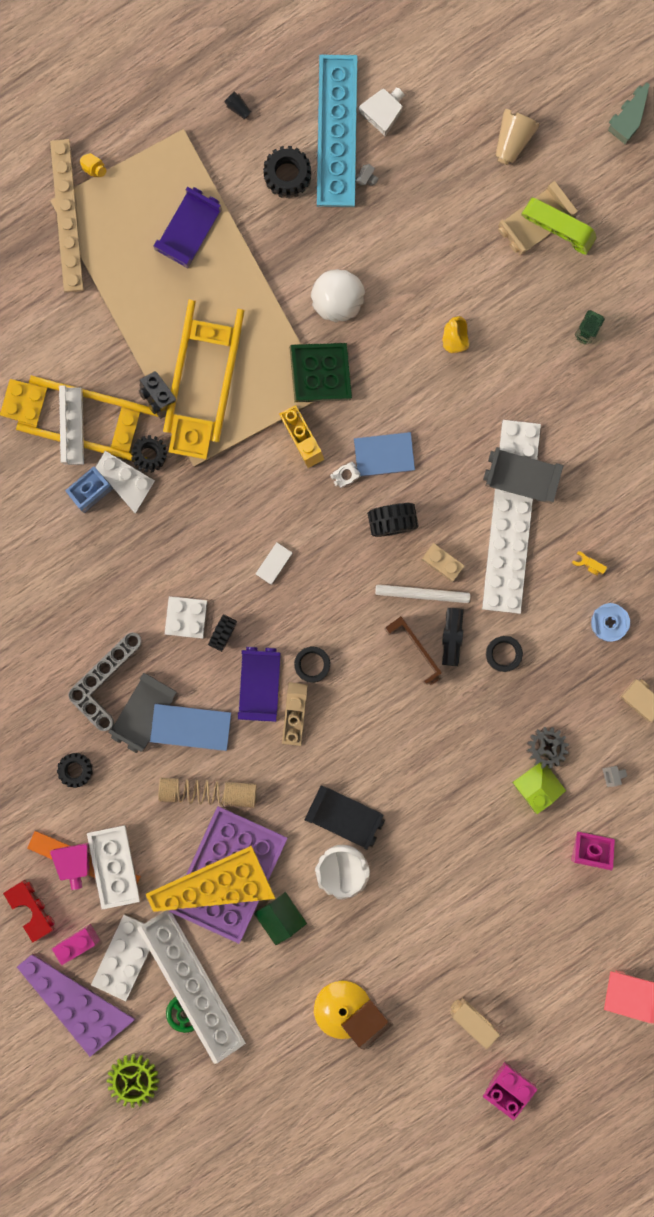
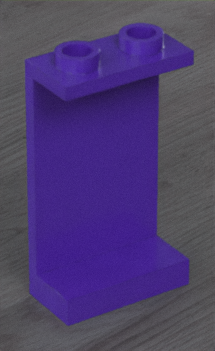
(188, 227)
(259, 684)

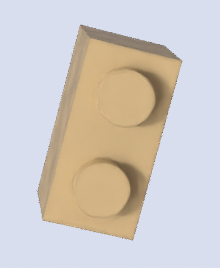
(442, 562)
(640, 699)

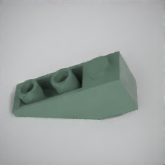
(628, 121)

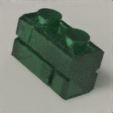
(589, 327)

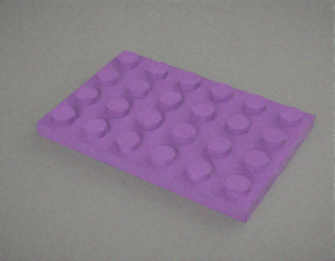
(223, 837)

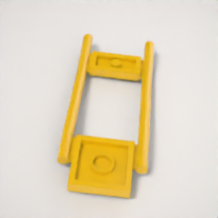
(25, 401)
(190, 434)

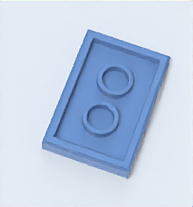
(384, 454)

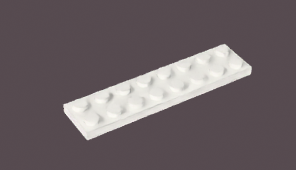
(191, 986)

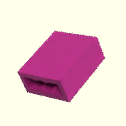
(76, 944)

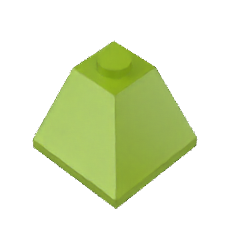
(539, 787)

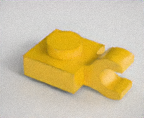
(593, 566)

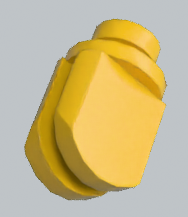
(93, 165)

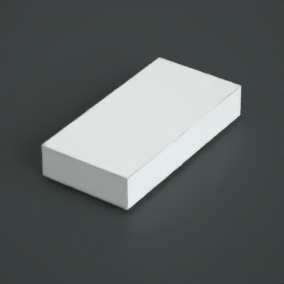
(273, 563)

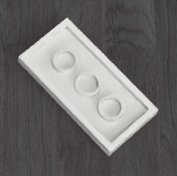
(113, 867)
(122, 960)

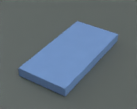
(190, 727)

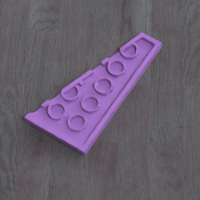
(80, 1010)

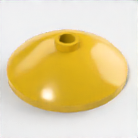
(332, 999)

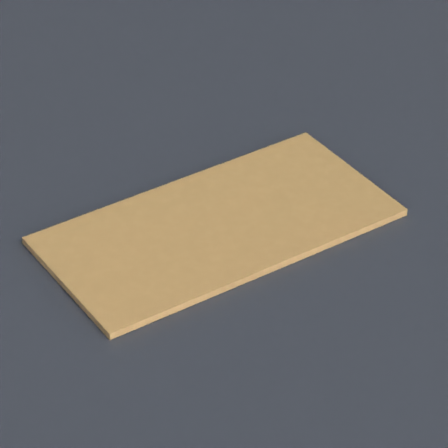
(150, 293)

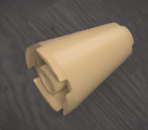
(514, 135)

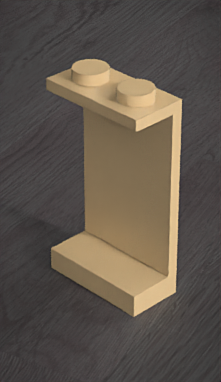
(526, 234)

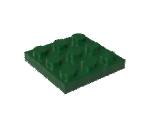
(320, 372)

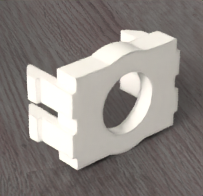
(337, 475)

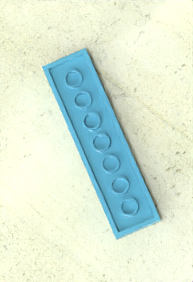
(337, 131)

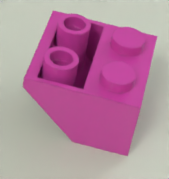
(509, 1091)

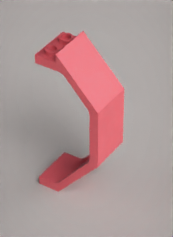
(630, 996)

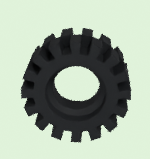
(145, 463)
(222, 632)
(63, 770)

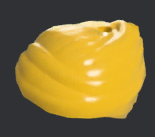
(455, 335)

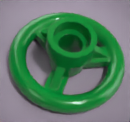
(183, 1020)

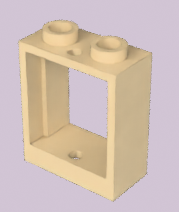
(474, 1022)

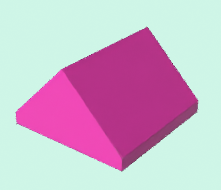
(593, 851)

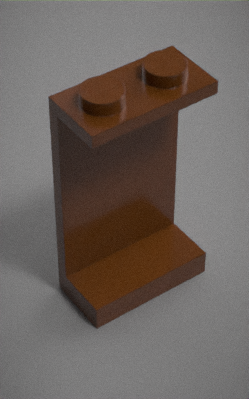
(400, 622)

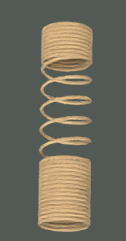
(234, 793)

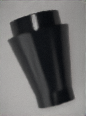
(237, 105)

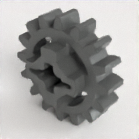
(544, 741)

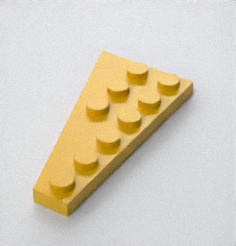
(223, 882)

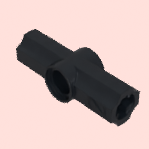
(452, 636)

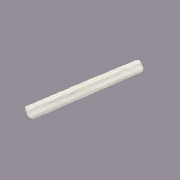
(419, 593)

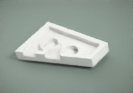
(125, 480)

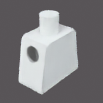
(382, 109)

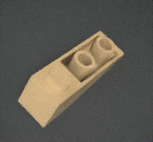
(294, 713)

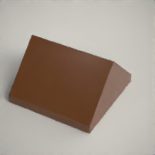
(366, 1025)

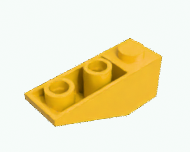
(302, 436)

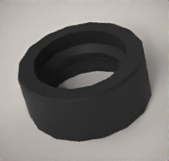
(518, 656)
(297, 664)

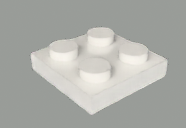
(185, 617)

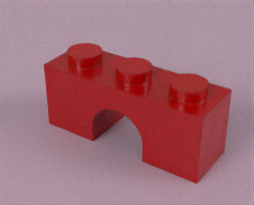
(40, 922)

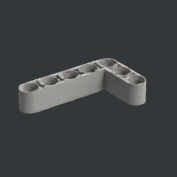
(101, 679)

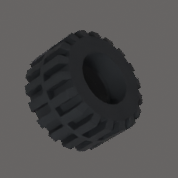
(281, 157)
(392, 519)

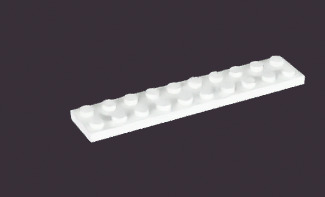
(510, 527)

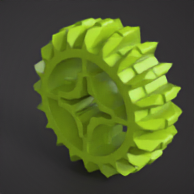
(138, 1086)

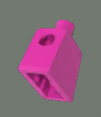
(72, 863)

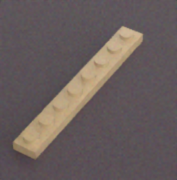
(66, 215)

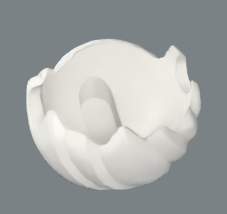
(337, 295)
(342, 871)

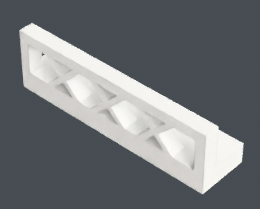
(71, 425)

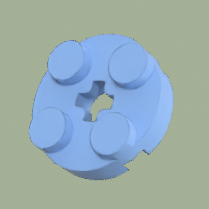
(618, 629)

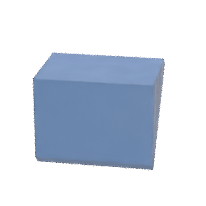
(88, 489)

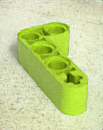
(560, 224)

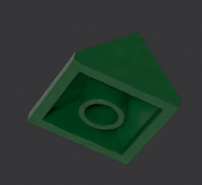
(280, 918)

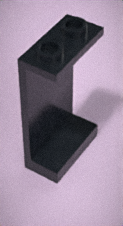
(345, 817)

